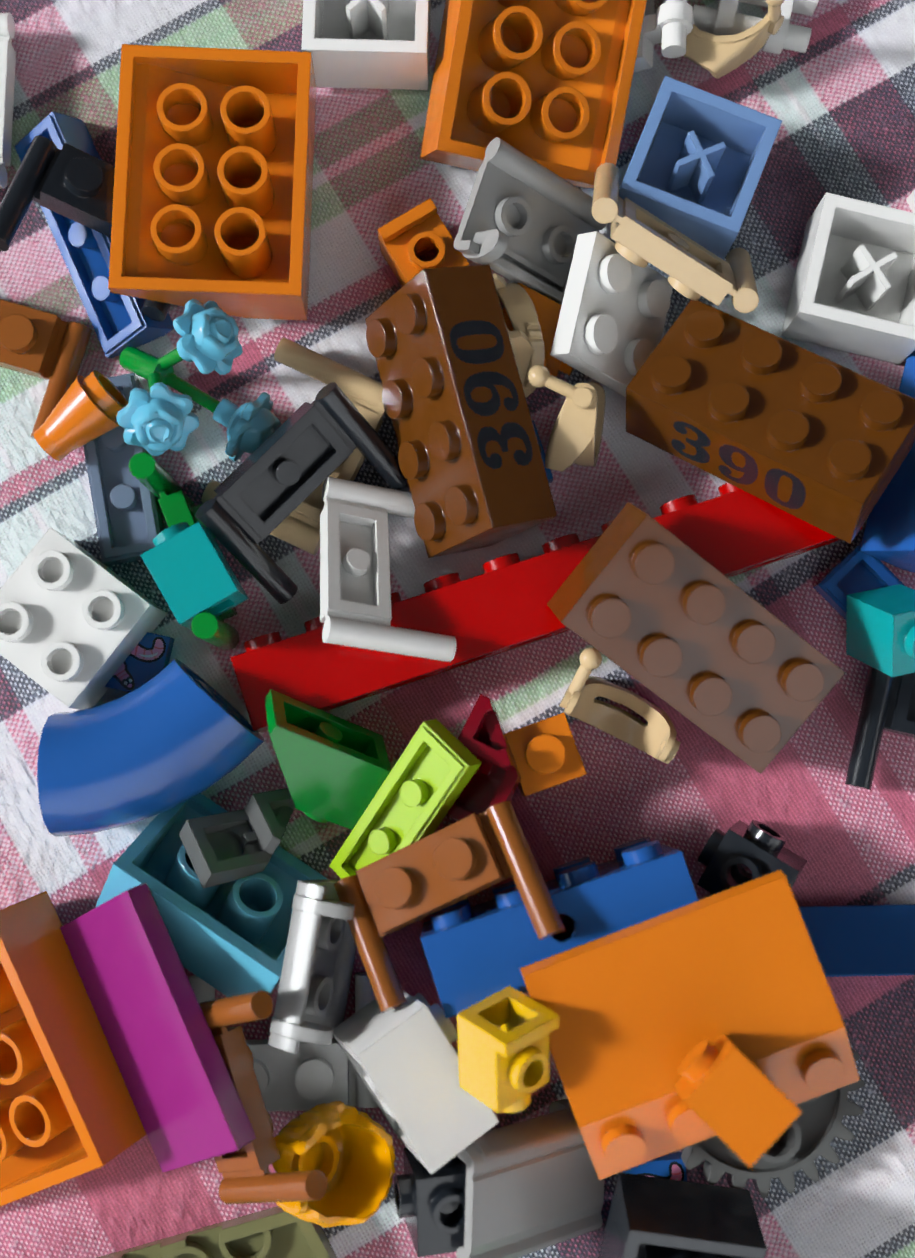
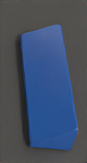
(86, 253)
(862, 938)

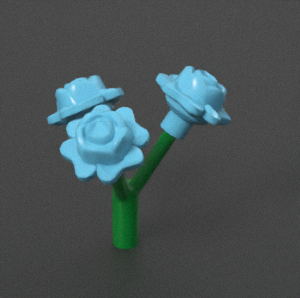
(163, 418)

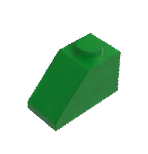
(326, 760)

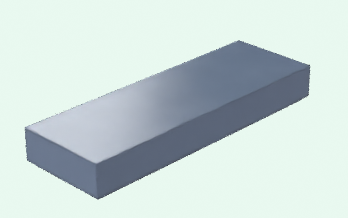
(123, 507)

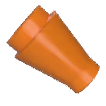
(81, 415)

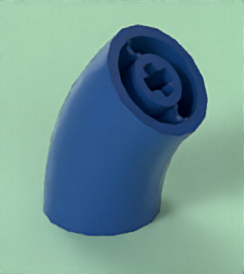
(138, 753)

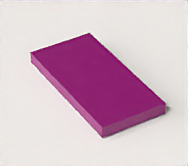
(157, 1031)

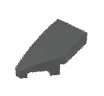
(237, 841)

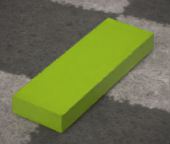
(410, 799)

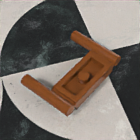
(43, 348)
(435, 876)
(247, 1170)

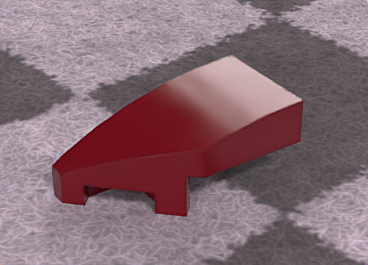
(498, 773)

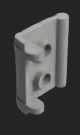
(524, 221)
(314, 968)
(529, 1187)

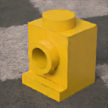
(508, 1061)

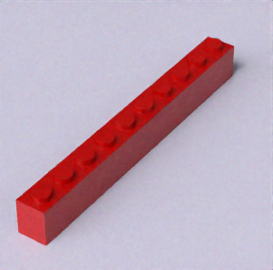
(504, 605)

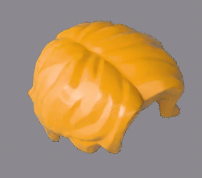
(352, 1155)

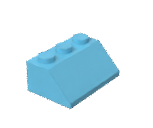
(222, 933)

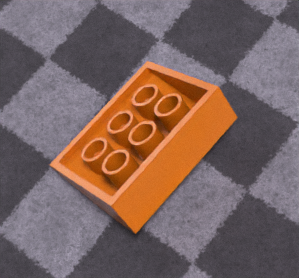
(537, 77)
(214, 179)
(666, 984)
(58, 1077)

